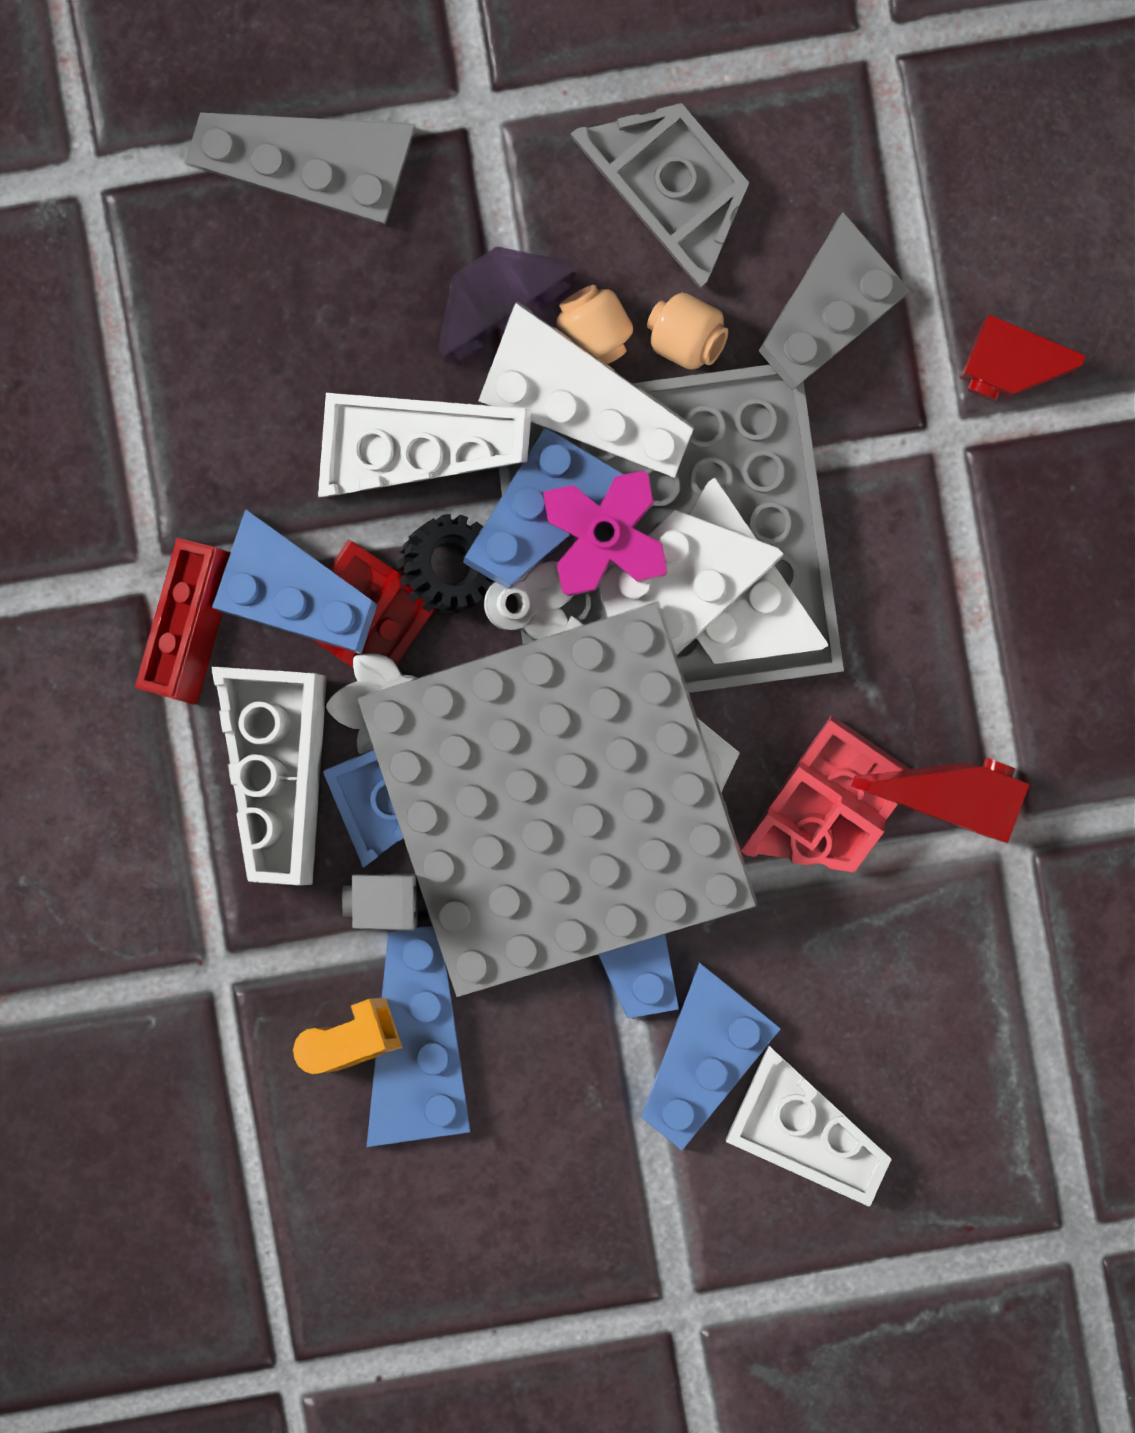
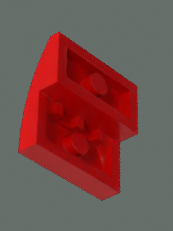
(396, 615)

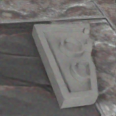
(833, 304)

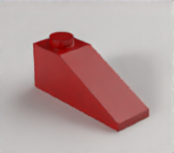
(957, 793)

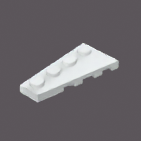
(581, 395)
(403, 441)

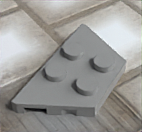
(671, 181)

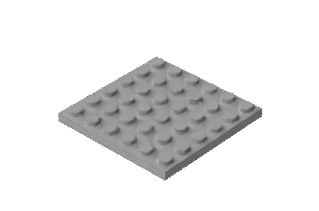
(760, 451)
(557, 799)

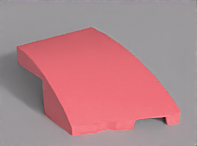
(817, 810)

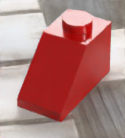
(1013, 360)

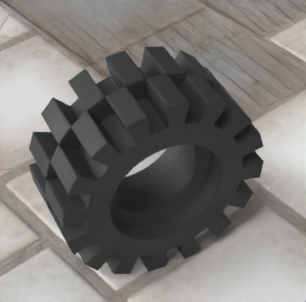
(419, 572)

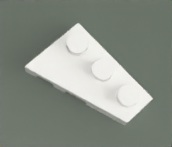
(805, 1133)

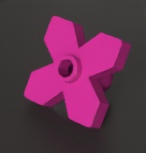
(588, 558)

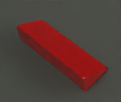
(184, 623)

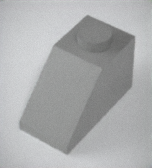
(382, 901)

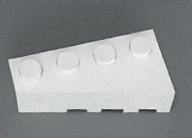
(275, 765)

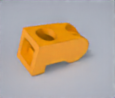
(351, 1043)

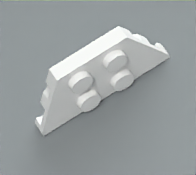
(704, 575)
(765, 617)

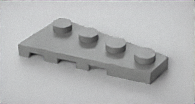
(317, 161)

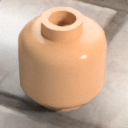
(596, 322)
(687, 331)

